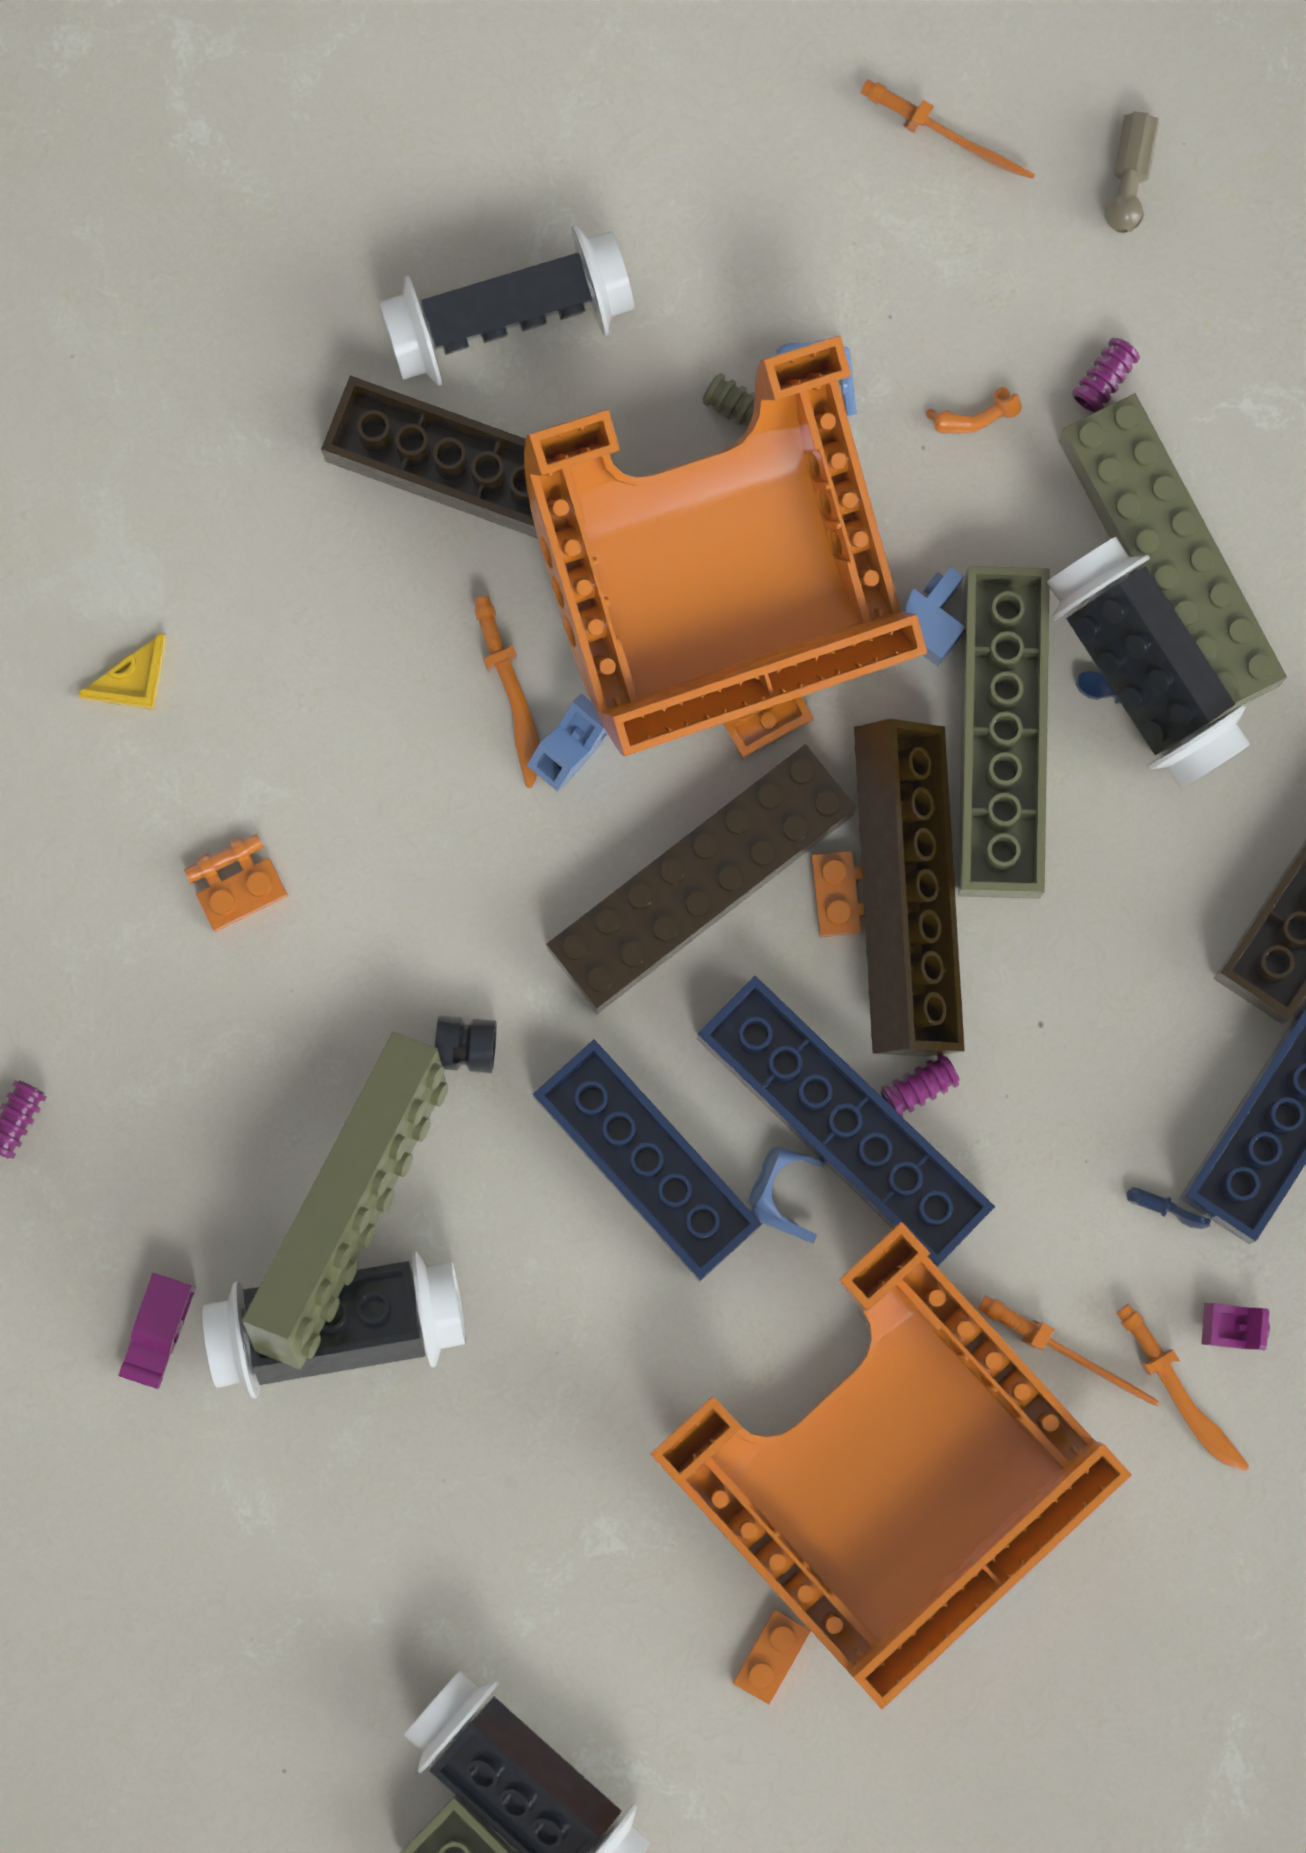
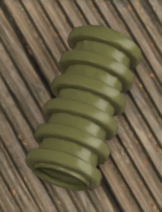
(730, 399)

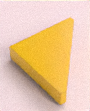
(131, 680)

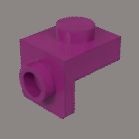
(1235, 1326)

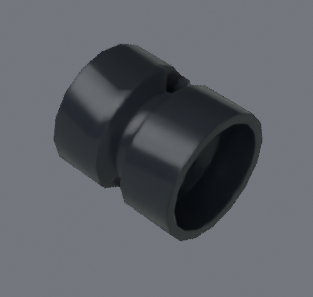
(466, 1043)

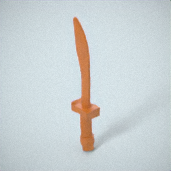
(918, 116)
(524, 729)
(1038, 1336)
(1203, 1428)

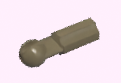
(1132, 167)

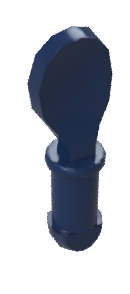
(1095, 686)
(1163, 1205)

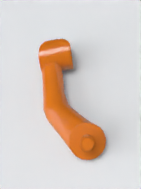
(1004, 406)

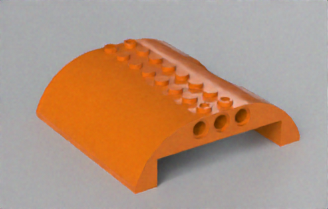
(723, 573)
(904, 1486)

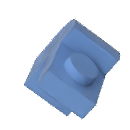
(938, 627)
(569, 744)

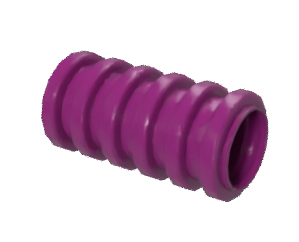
(1106, 374)
(921, 1085)
(17, 1115)

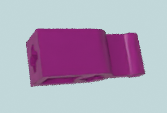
(156, 1330)

